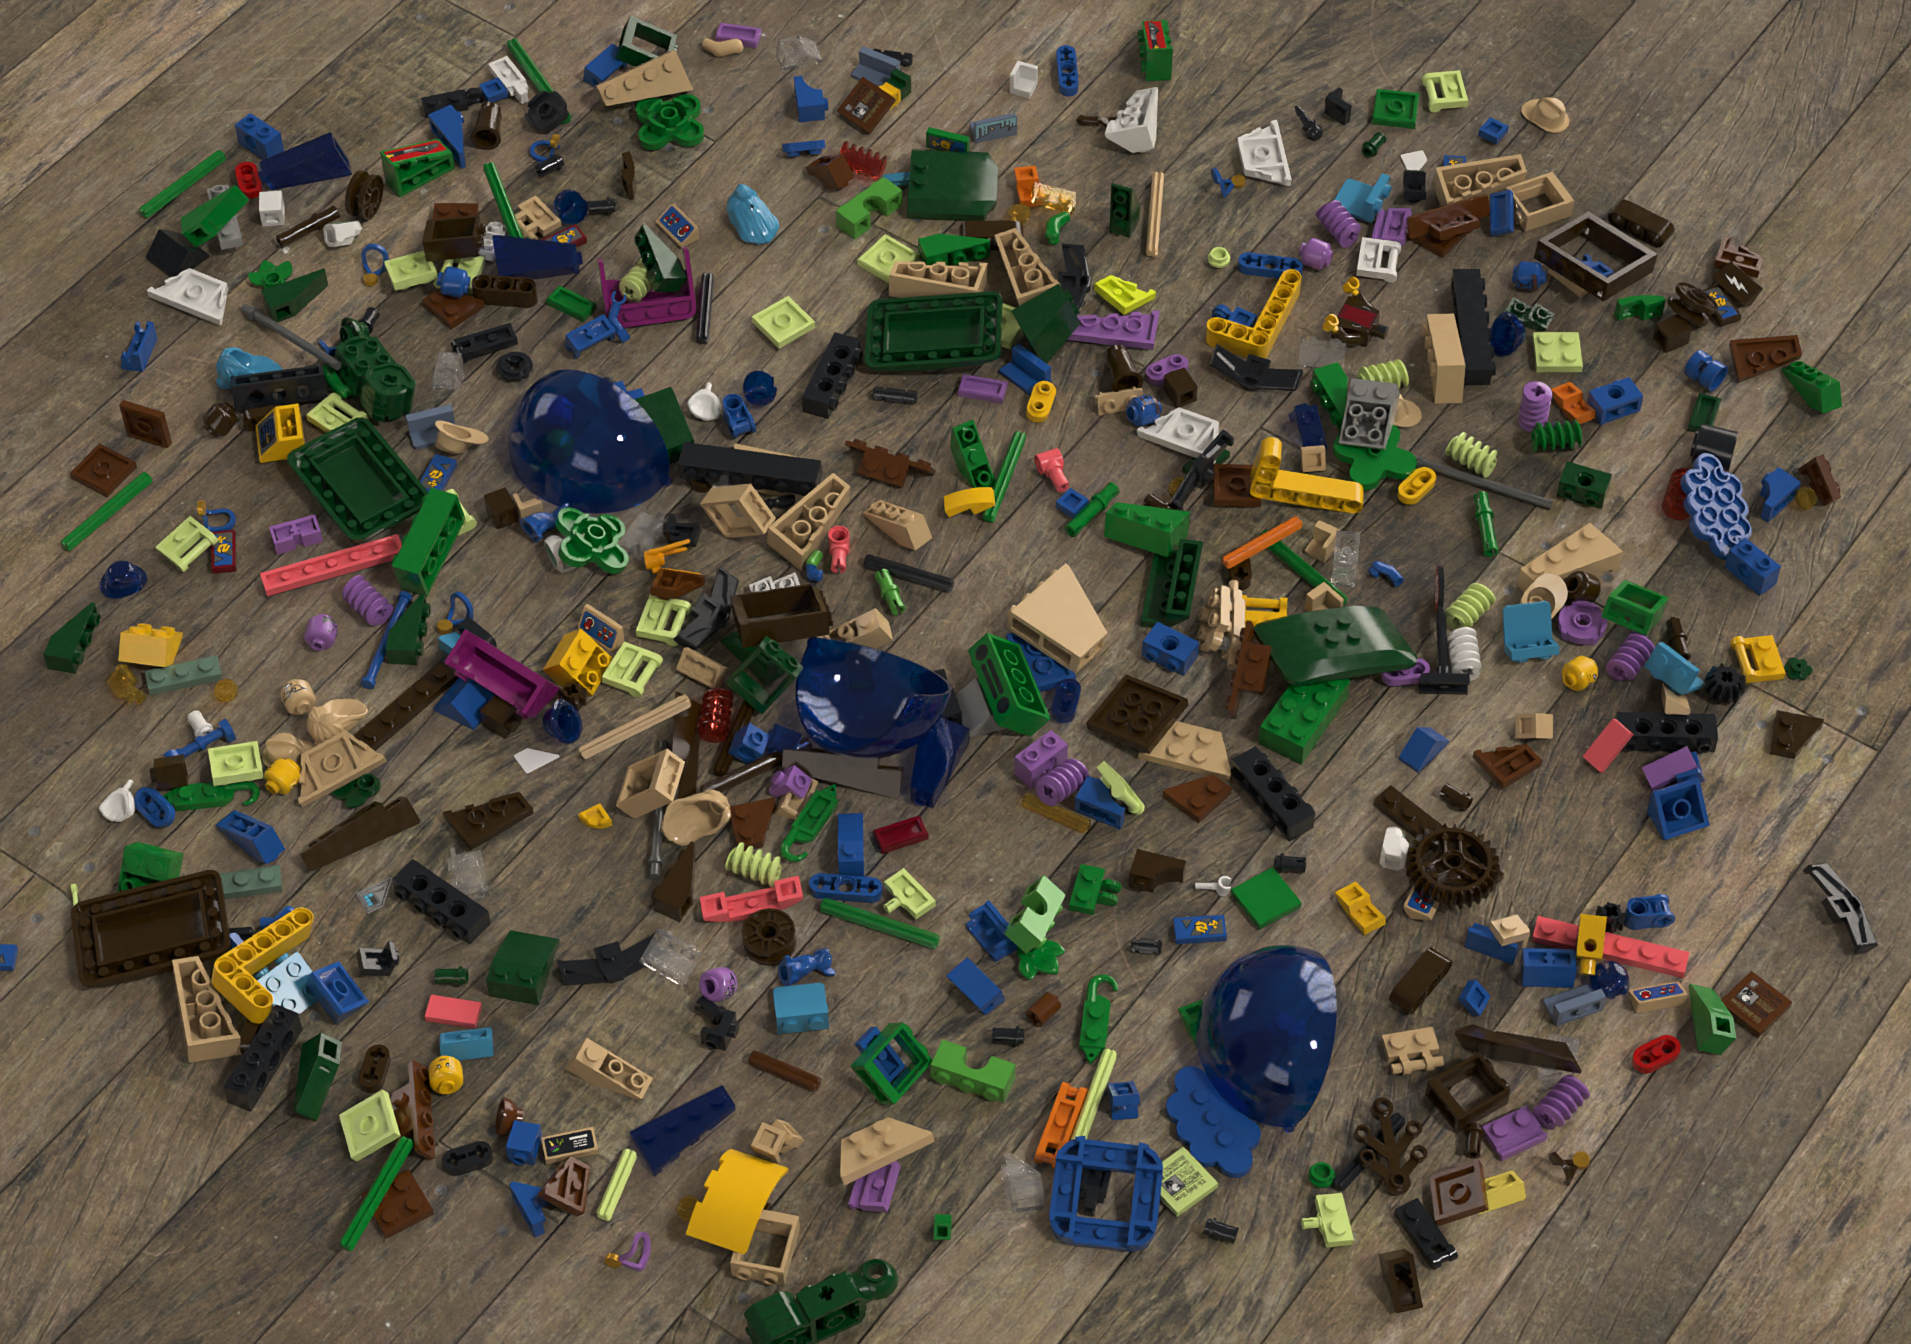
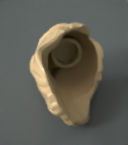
(334, 718)
(695, 817)

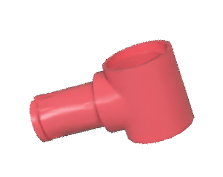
(1052, 465)
(838, 547)

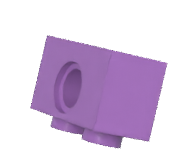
(1040, 758)

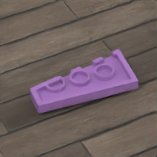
(1129, 331)

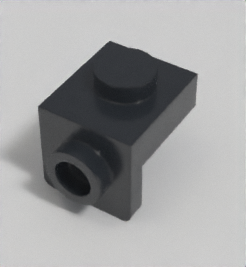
(1337, 108)
(1414, 185)
(681, 531)
(377, 961)
(722, 1036)

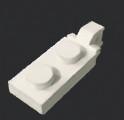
(510, 77)

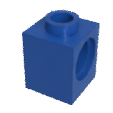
(749, 743)
(524, 1143)

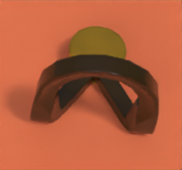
(1580, 1161)

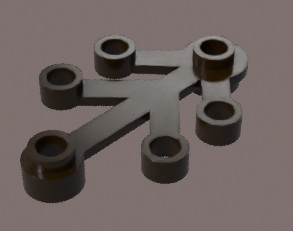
(1389, 1149)

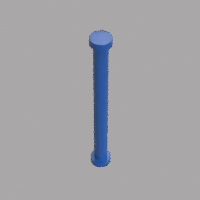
(369, 681)

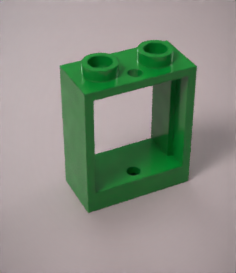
(1625, 601)
(873, 1078)

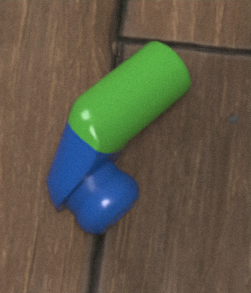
(811, 566)

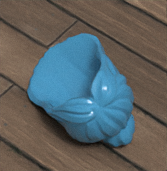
(751, 216)
(238, 362)

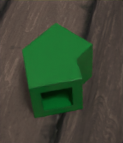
(942, 1227)

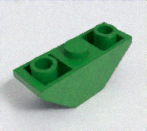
(970, 455)

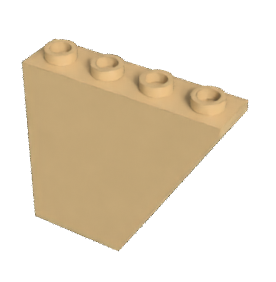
(1059, 621)

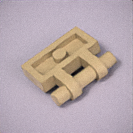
(539, 217)
(1410, 1045)

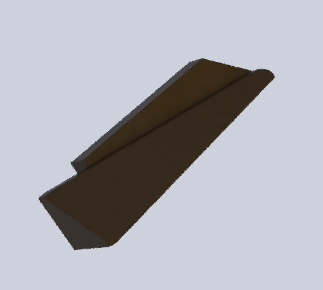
(687, 747)
(847, 771)
(360, 831)
(1518, 1048)

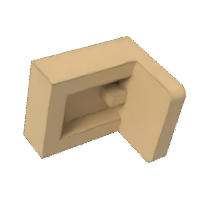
(1510, 931)

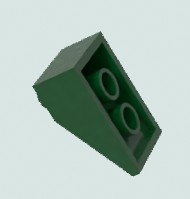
(521, 967)

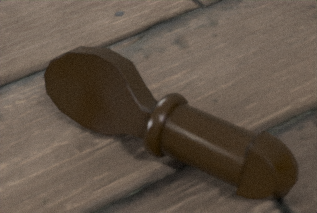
(1094, 120)

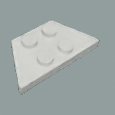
(1264, 155)
(194, 294)
(1182, 432)

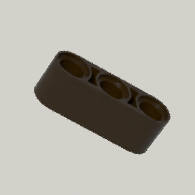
(1641, 223)
(989, 229)
(505, 291)
(1420, 980)

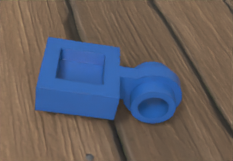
(1238, 315)

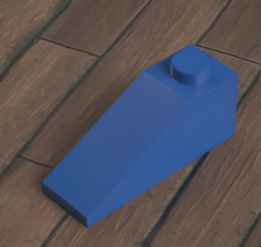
(448, 128)
(252, 836)
(851, 844)

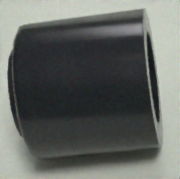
(1715, 441)

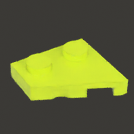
(1122, 294)

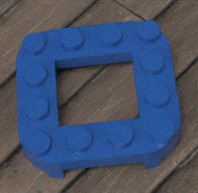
(1108, 1157)

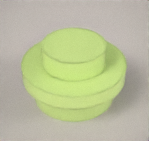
(1218, 257)

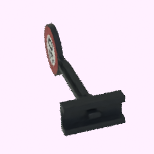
(1443, 680)

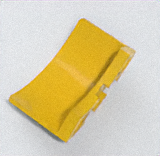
(734, 1200)

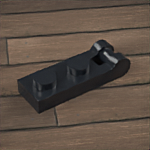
(485, 341)
(1425, 1234)

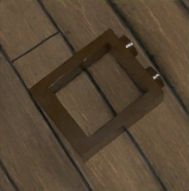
(453, 238)
(1450, 1108)

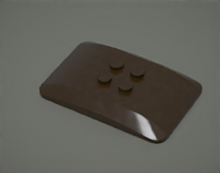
(149, 926)

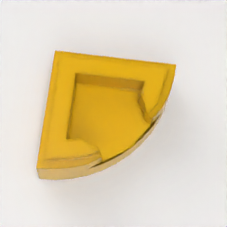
(595, 817)

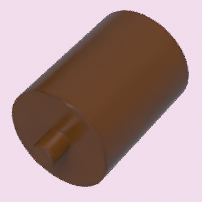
(1043, 1009)

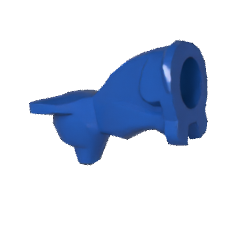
(540, 522)
(796, 968)

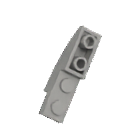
(230, 234)

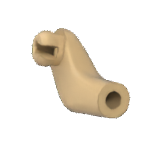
(723, 48)

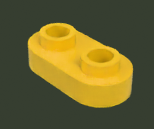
(1042, 400)
(1413, 488)

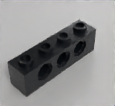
(832, 375)
(288, 379)
(1670, 731)
(1291, 822)
(436, 890)
(263, 1058)

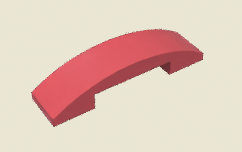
(739, 907)

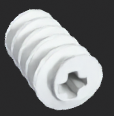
(1464, 652)

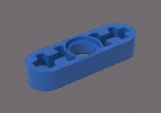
(1071, 64)
(1263, 259)
(838, 880)

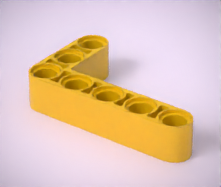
(1260, 339)
(1297, 488)
(235, 968)

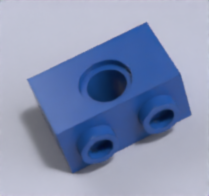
(258, 137)
(1615, 400)
(1752, 566)
(1170, 649)

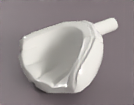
(705, 404)
(119, 804)

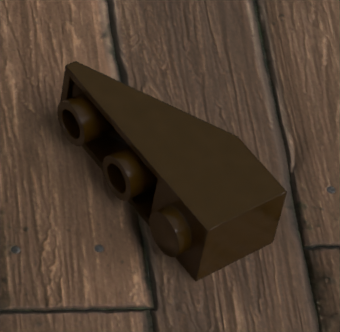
(676, 891)

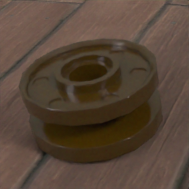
(364, 195)
(1692, 304)
(769, 923)

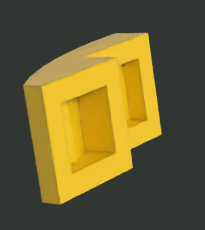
(975, 499)
(1359, 908)

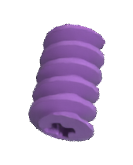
(1339, 223)
(1534, 405)
(367, 601)
(1630, 657)
(1061, 782)
(1561, 1102)

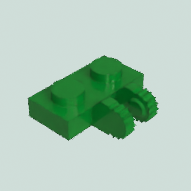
(1088, 887)

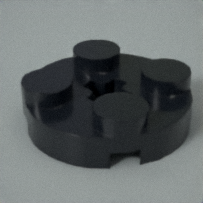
(556, 115)

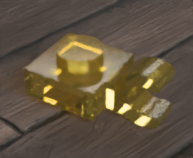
(123, 684)

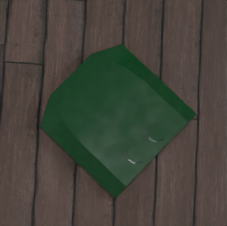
(951, 185)

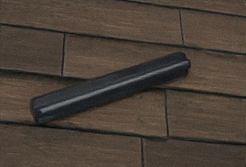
(705, 305)
(909, 573)
(1353, 1168)

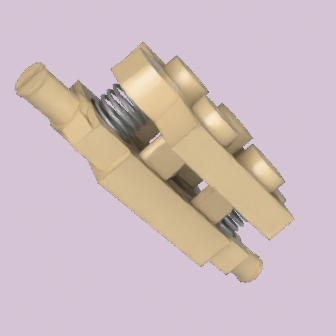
(1222, 622)

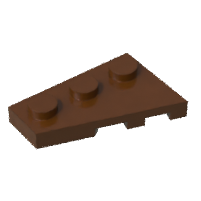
(1763, 354)

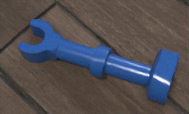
(224, 730)

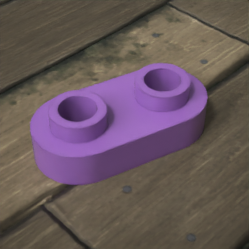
(1165, 366)
(1406, 676)

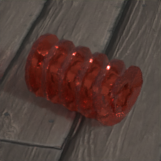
(864, 163)
(1674, 496)
(715, 715)

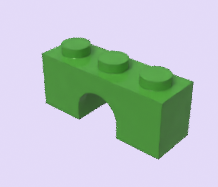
(855, 214)
(1031, 924)
(990, 1081)

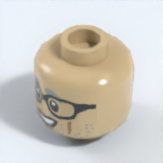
(298, 695)

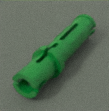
(1098, 503)
(1484, 517)

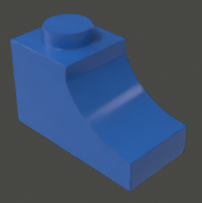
(809, 101)
(1779, 491)
(1096, 803)

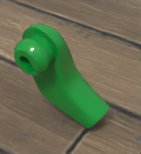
(1053, 227)
(334, 382)

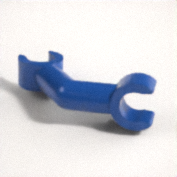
(612, 317)

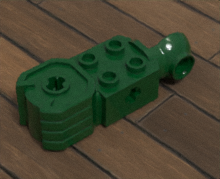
(372, 373)
(821, 1308)

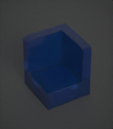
(782, 738)

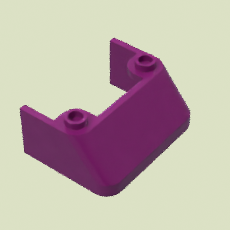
(655, 306)
(500, 674)

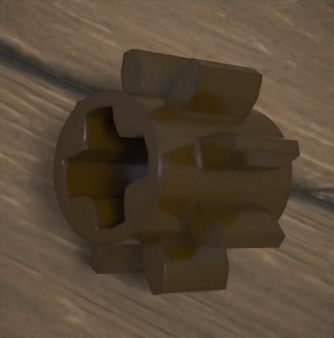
(572, 693)

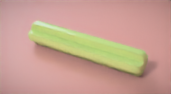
(616, 1184)

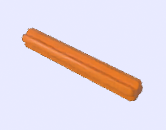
(1261, 542)

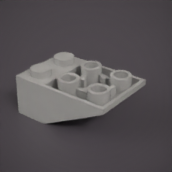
(1369, 413)

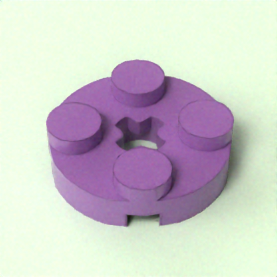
(1577, 633)

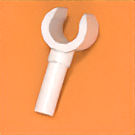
(1219, 887)

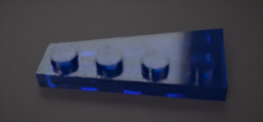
(671, 1133)

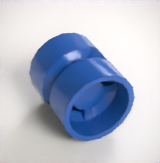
(1704, 369)

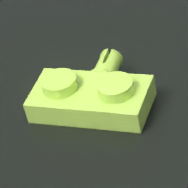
(908, 895)
(1331, 1220)

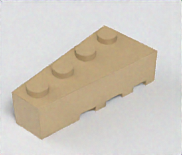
(651, 79)
(1477, 178)
(1023, 267)
(919, 279)
(1444, 357)
(808, 521)
(1583, 551)
(203, 1018)

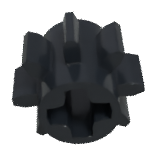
(1615, 918)

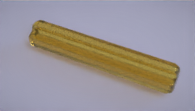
(1057, 813)

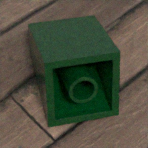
(1048, 321)
(669, 419)

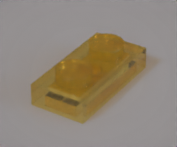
(1053, 197)

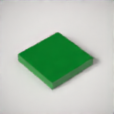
(1395, 108)
(1266, 898)

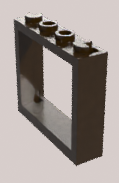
(1639, 257)
(781, 601)

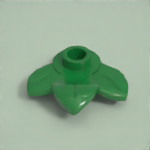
(271, 275)
(1040, 960)

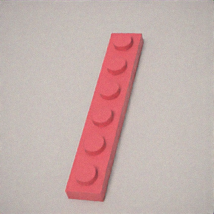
(330, 565)
(1616, 948)

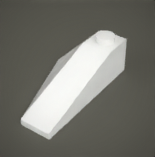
(1137, 124)

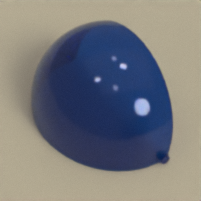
(586, 444)
(866, 699)
(1269, 1032)

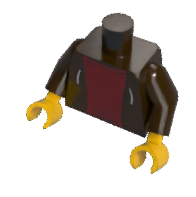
(1356, 320)

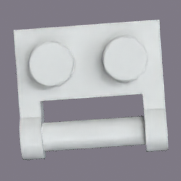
(1371, 257)

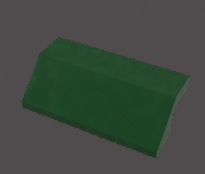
(1172, 585)

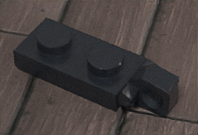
(458, 99)
(1094, 1189)

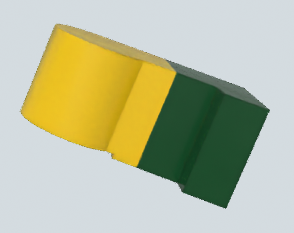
(897, 86)

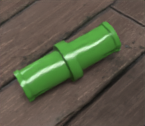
(890, 592)

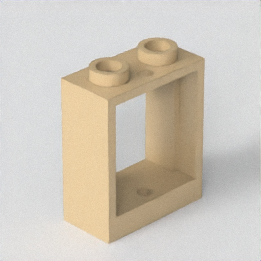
(1555, 191)
(755, 511)
(664, 774)
(777, 1224)

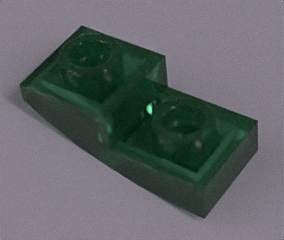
(1533, 318)

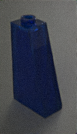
(305, 164)
(535, 257)
(936, 761)

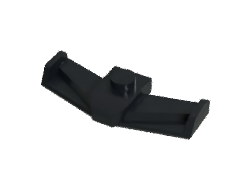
(1077, 274)
(1255, 371)
(1201, 470)
(710, 612)
(1843, 906)
(608, 967)

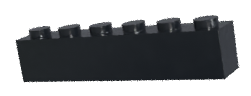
(1472, 324)
(741, 467)

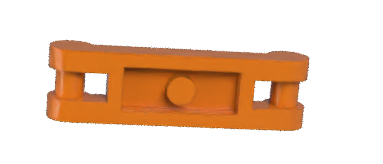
(1060, 1122)

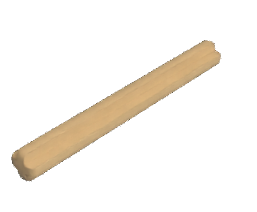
(1154, 214)
(635, 726)

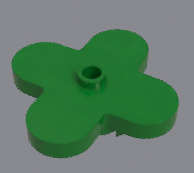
(669, 122)
(1373, 465)
(591, 540)

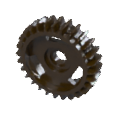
(1447, 883)

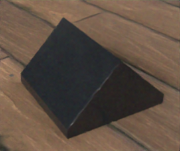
(174, 253)

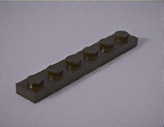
(407, 706)
(1411, 817)

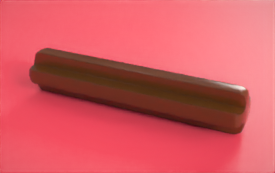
(784, 1070)

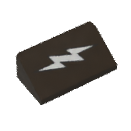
(1738, 283)

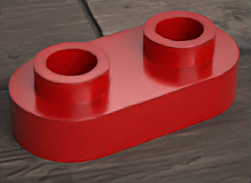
(248, 179)
(1654, 1055)

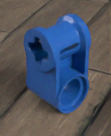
(737, 416)
(1648, 912)

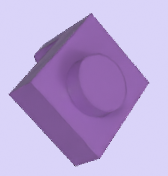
(790, 780)

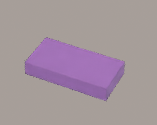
(748, 35)
(982, 388)
(1664, 770)

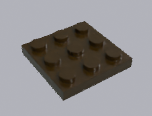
(1137, 714)

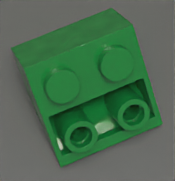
(147, 865)

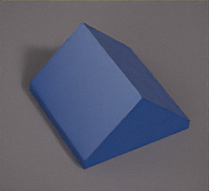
(464, 702)
(1678, 809)
(336, 992)

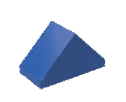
(1422, 748)

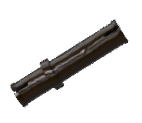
(316, 222)

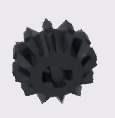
(1725, 684)

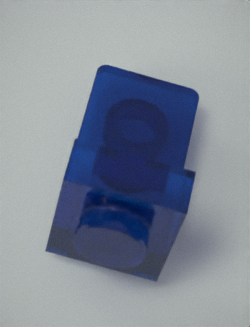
(1308, 425)

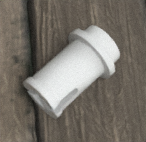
(199, 724)

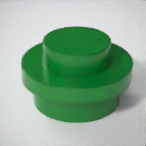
(1321, 1175)

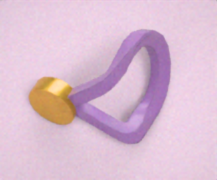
(615, 1261)

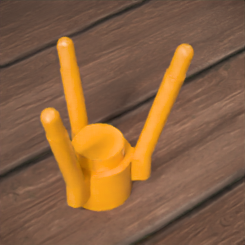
(656, 557)

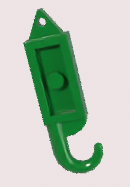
(209, 796)
(810, 821)
(1095, 1018)

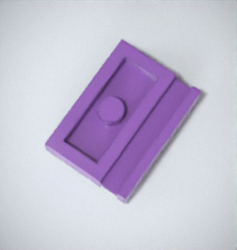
(1392, 225)
(1514, 1133)
(875, 1189)

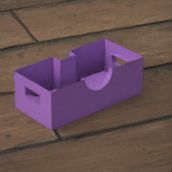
(295, 533)

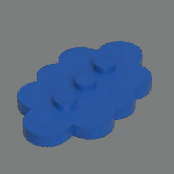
(1715, 505)
(1211, 1125)

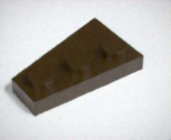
(487, 820)

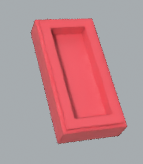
(1608, 745)
(453, 1011)

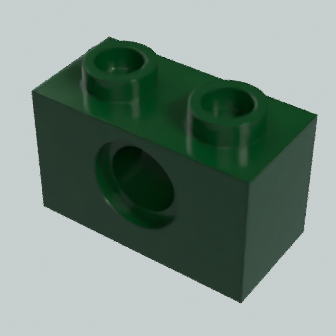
(1584, 485)

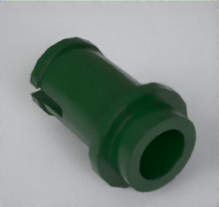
(1371, 147)
(452, 976)

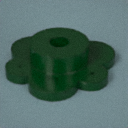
(1797, 669)

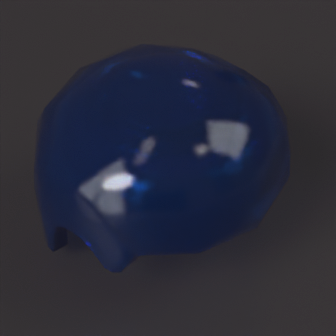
(570, 207)
(759, 388)
(1611, 978)

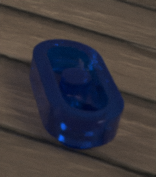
(1064, 702)

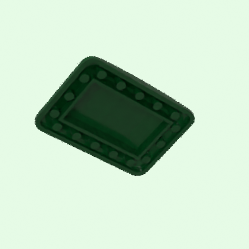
(933, 331)
(358, 479)
(1334, 644)

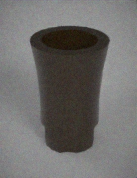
(487, 128)
(1122, 369)

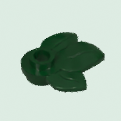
(356, 792)

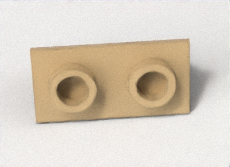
(1116, 401)

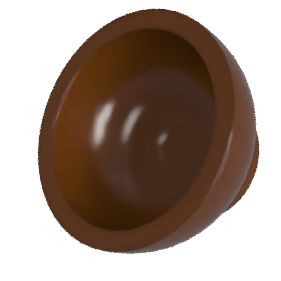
(505, 1117)

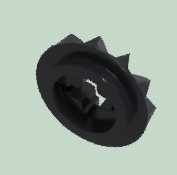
(514, 359)

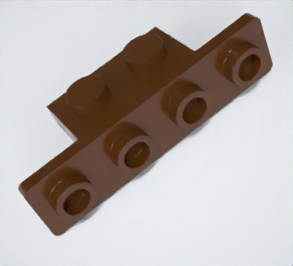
(1449, 219)
(886, 467)
(1251, 669)
(413, 1110)

